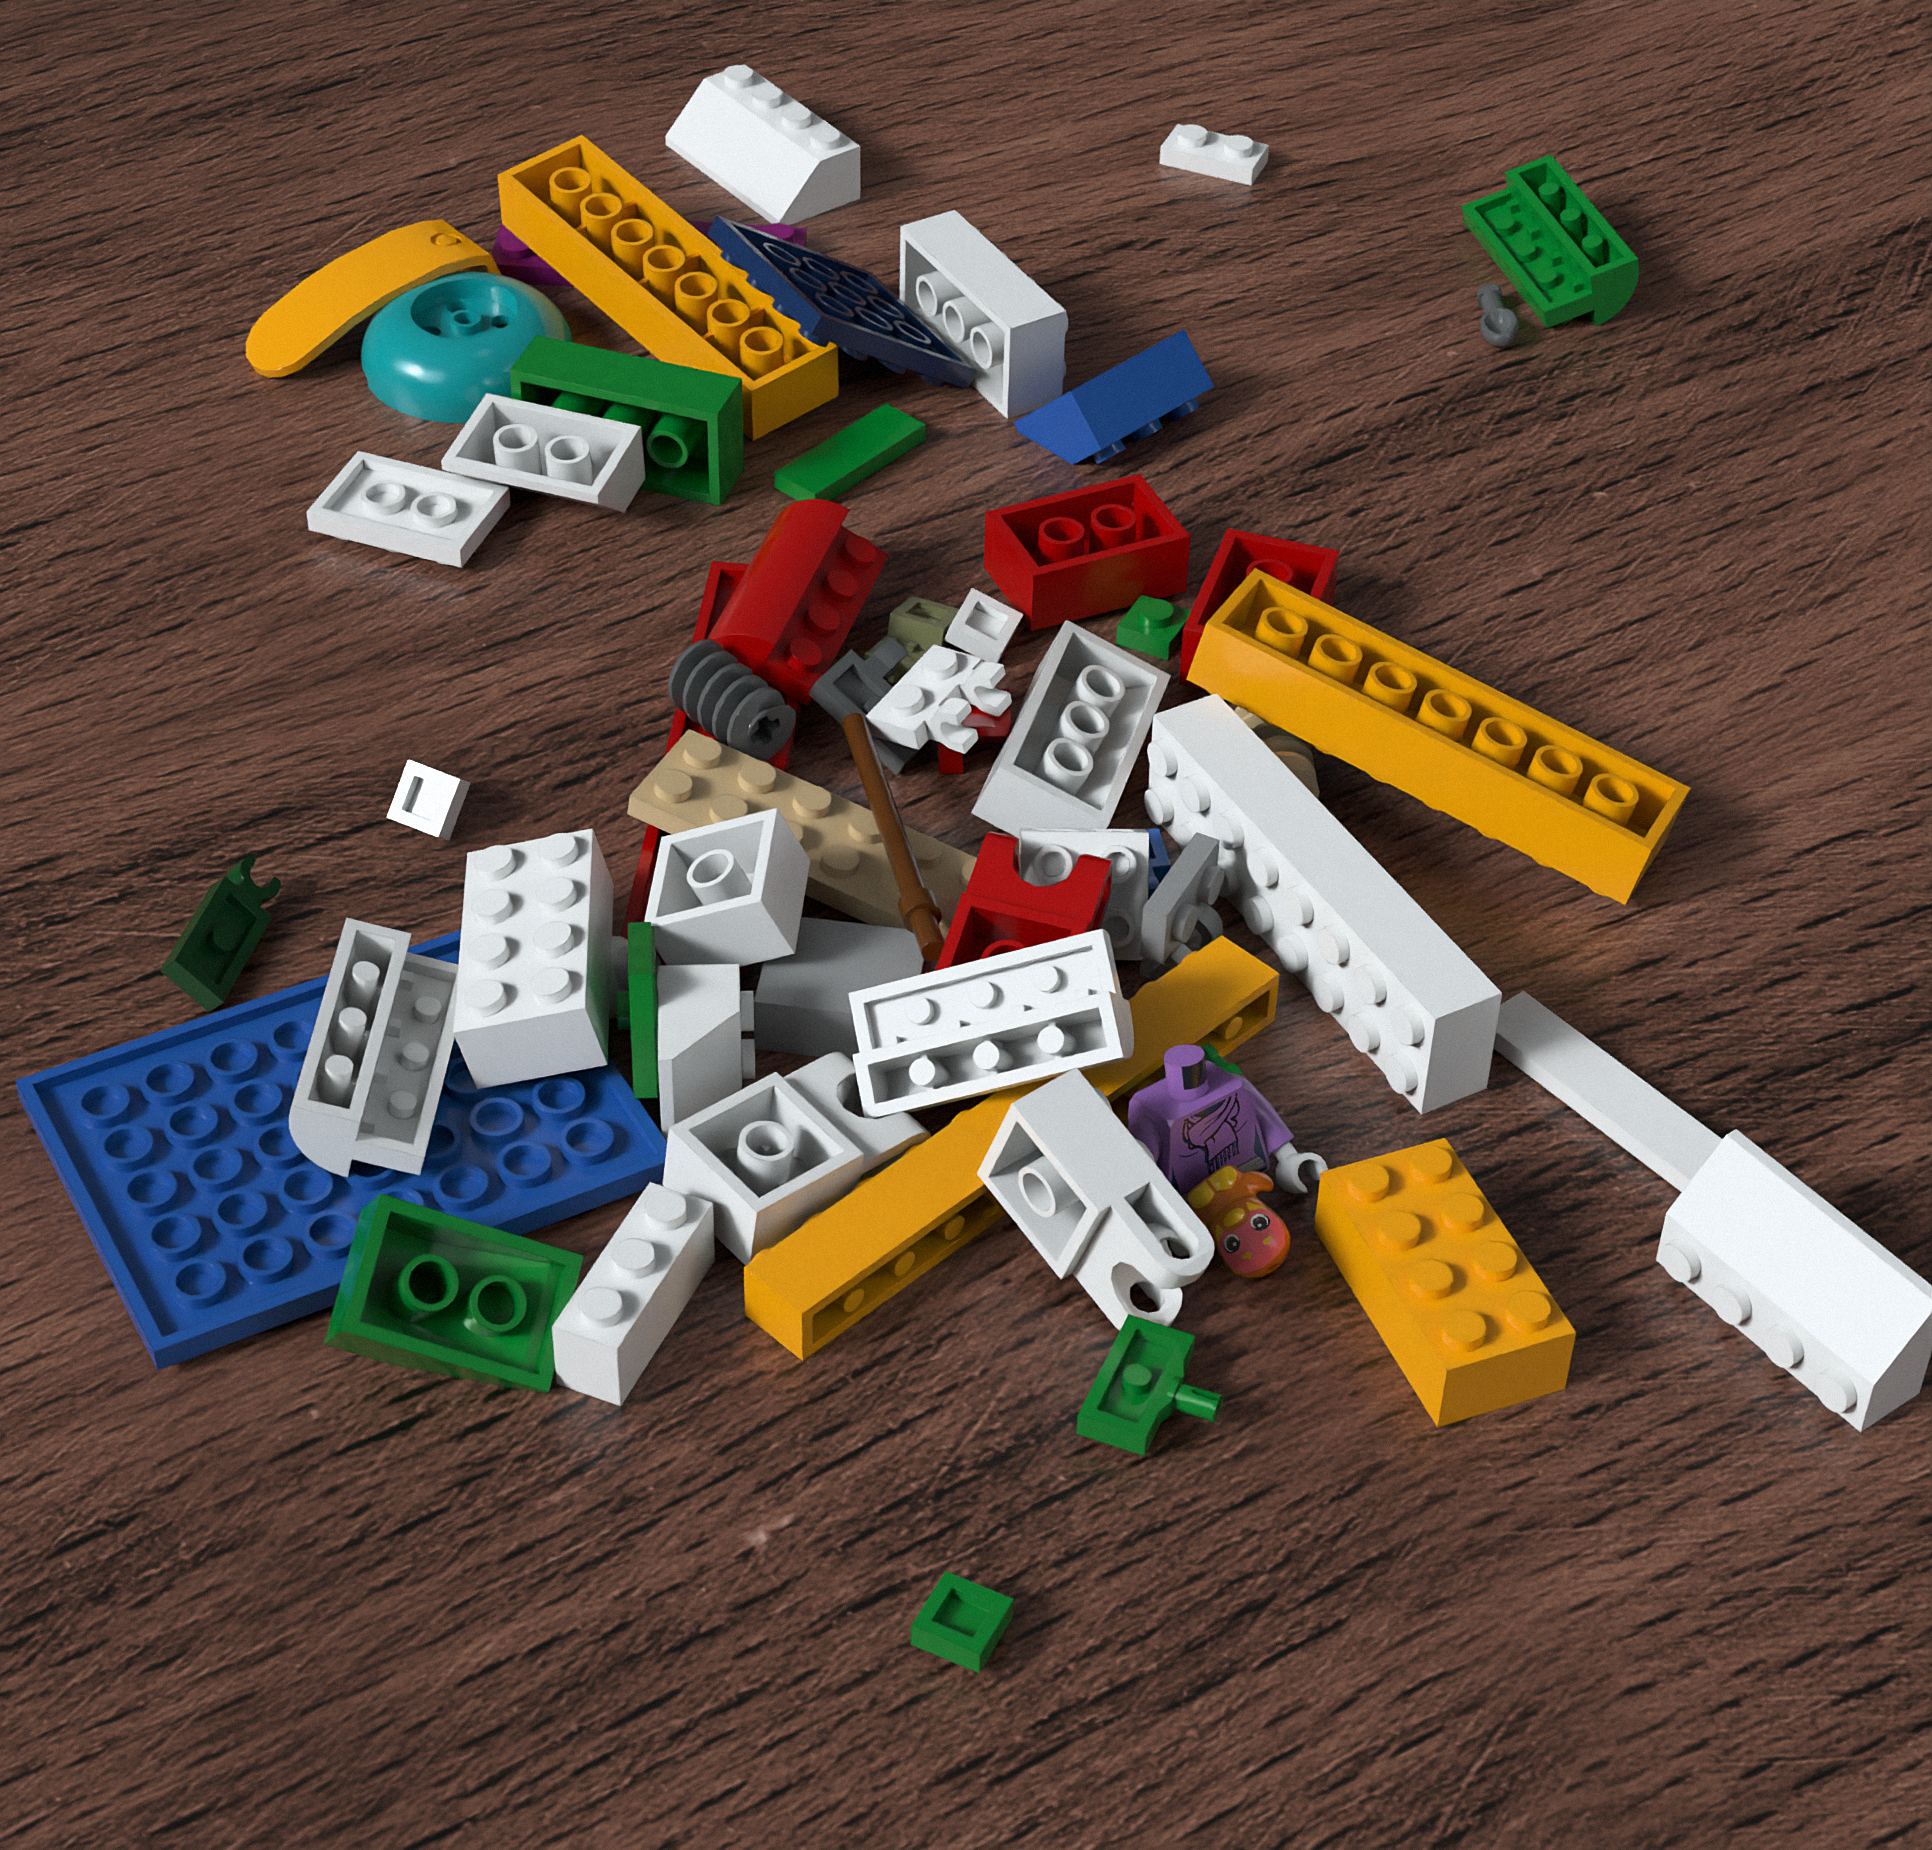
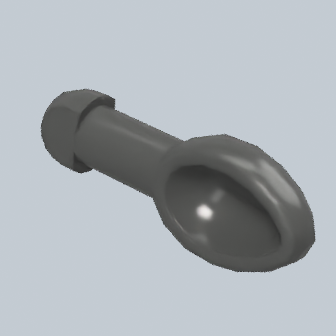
(1498, 324)

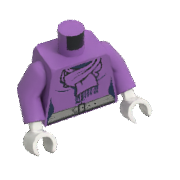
(1212, 1120)

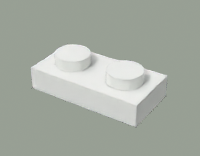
(1214, 154)

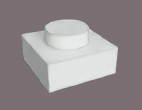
(983, 626)
(428, 800)

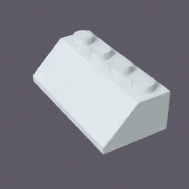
(766, 147)
(1073, 737)
(1801, 1282)

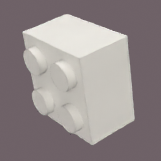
(729, 892)

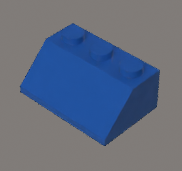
(1121, 403)

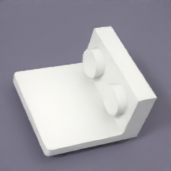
(1052, 853)

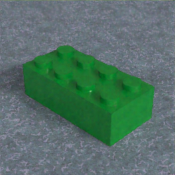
(685, 413)

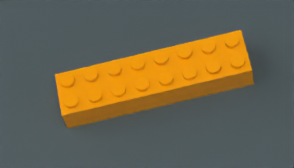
(664, 281)
(1438, 735)

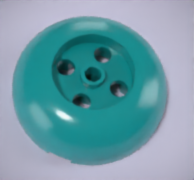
(454, 342)

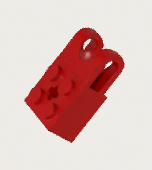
(1009, 914)

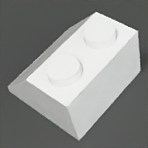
(701, 1038)

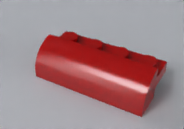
(799, 597)

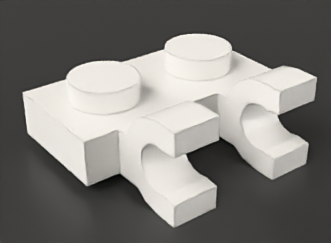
(937, 698)

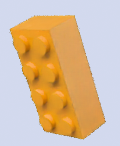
(1443, 1282)

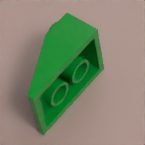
(451, 1296)

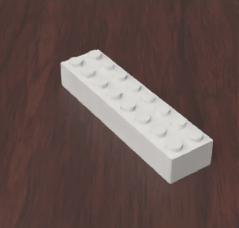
(1325, 905)

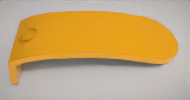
(353, 289)

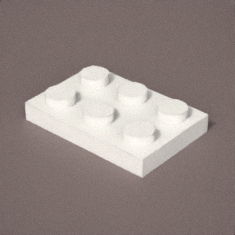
(409, 509)

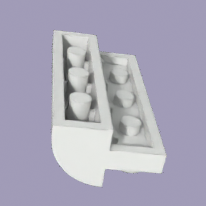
(990, 1025)
(375, 1054)

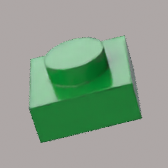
(1153, 627)
(962, 1621)

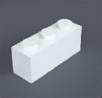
(634, 1294)

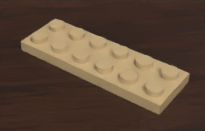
(848, 867)

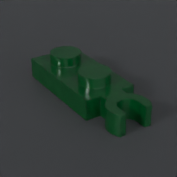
(221, 936)

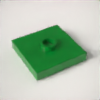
(639, 1009)

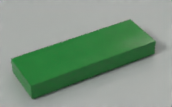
(850, 455)

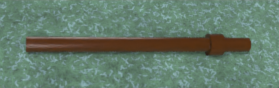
(917, 904)

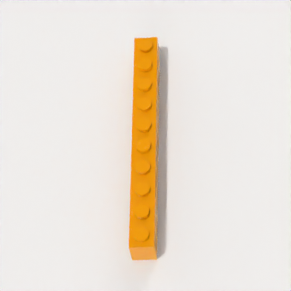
(934, 1200)

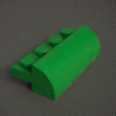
(1554, 245)

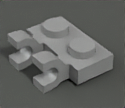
(1181, 906)

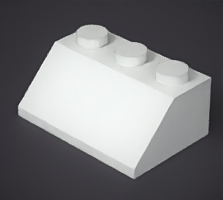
(550, 452)

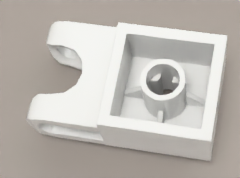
(782, 1152)
(1094, 1199)

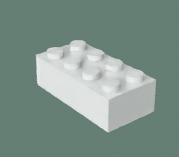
(985, 311)
(535, 959)

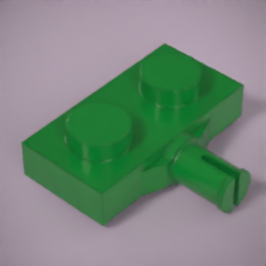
(1143, 1387)

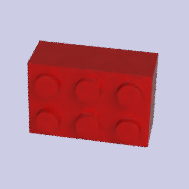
(1086, 551)
(1294, 563)

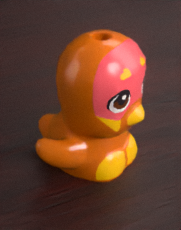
(1241, 1225)

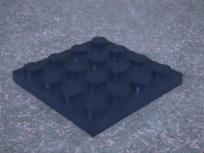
(840, 304)

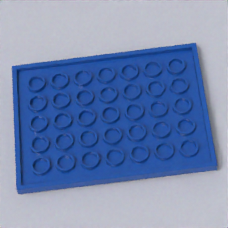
(224, 1223)

